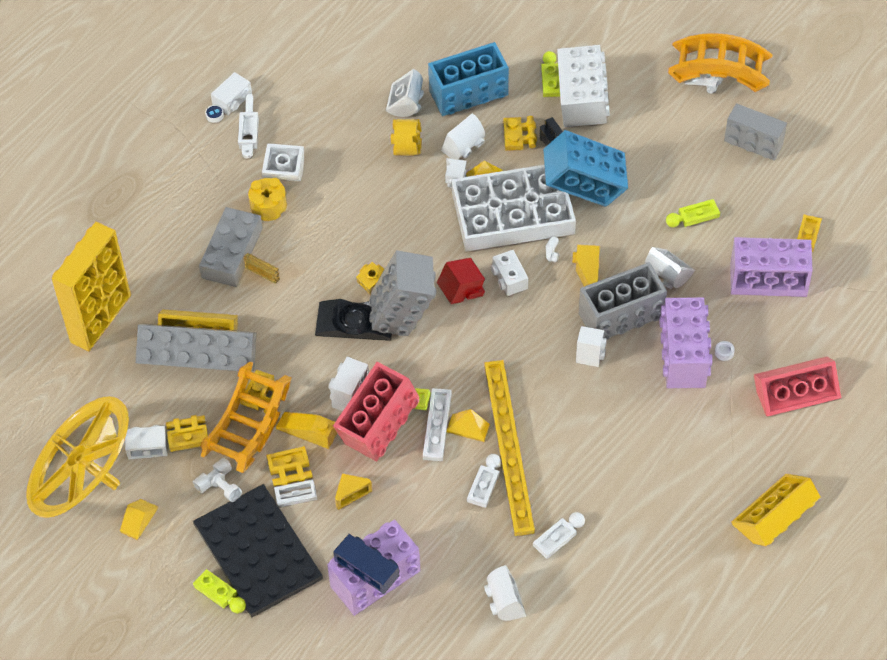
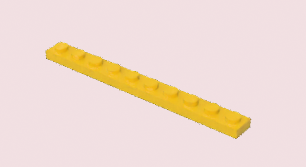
(509, 448)

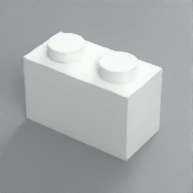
(231, 93)
(590, 346)
(146, 442)

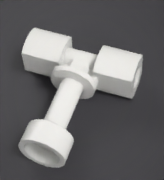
(217, 479)

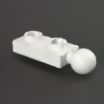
(485, 481)
(558, 535)

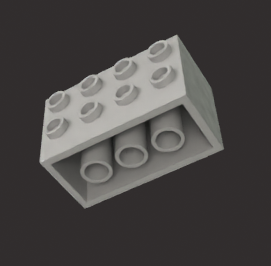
(402, 293)
(623, 301)

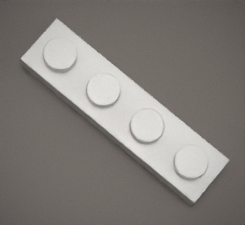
(437, 424)

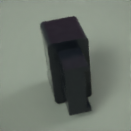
(549, 131)

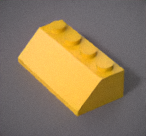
(198, 320)
(776, 509)

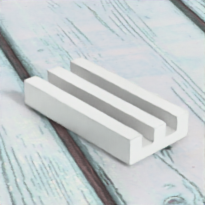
(297, 496)

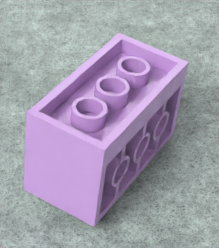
(771, 267)

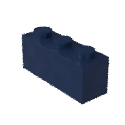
(366, 563)

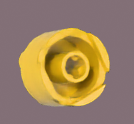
(406, 137)
(267, 198)

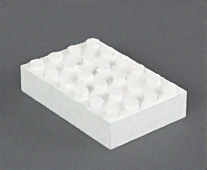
(510, 208)

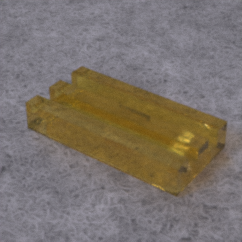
(261, 268)

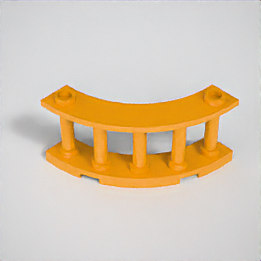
(720, 67)
(264, 428)

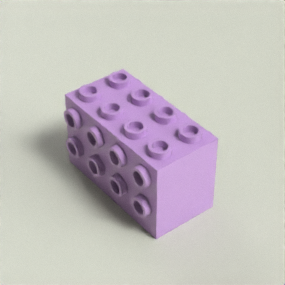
(685, 342)
(392, 544)

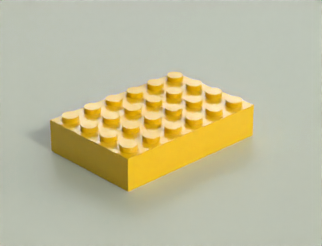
(91, 286)

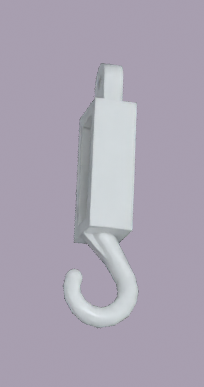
(248, 125)

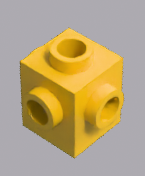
(369, 276)

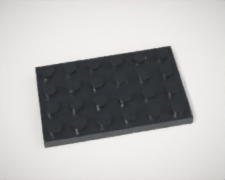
(257, 550)

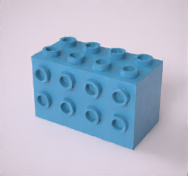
(468, 79)
(585, 168)

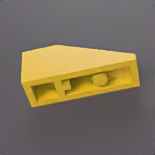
(587, 263)
(308, 427)

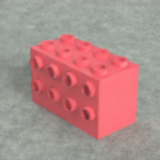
(377, 411)

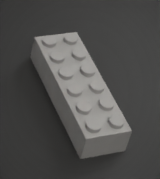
(195, 347)

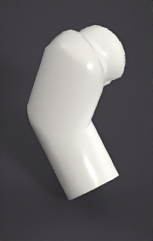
(550, 247)

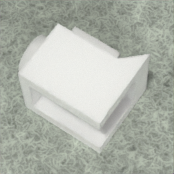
(455, 170)

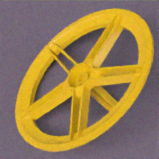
(79, 458)

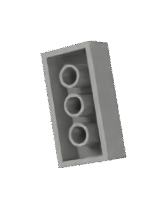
(231, 241)

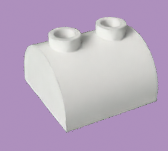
(405, 95)
(463, 138)
(283, 162)
(669, 267)
(505, 595)

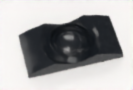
(347, 320)

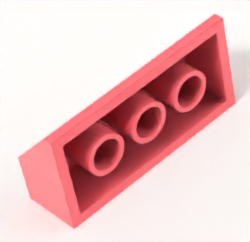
(797, 386)

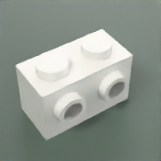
(509, 273)

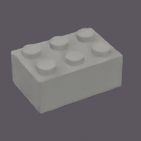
(755, 131)

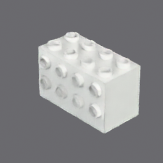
(583, 86)

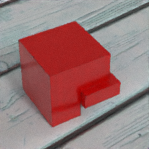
(461, 280)

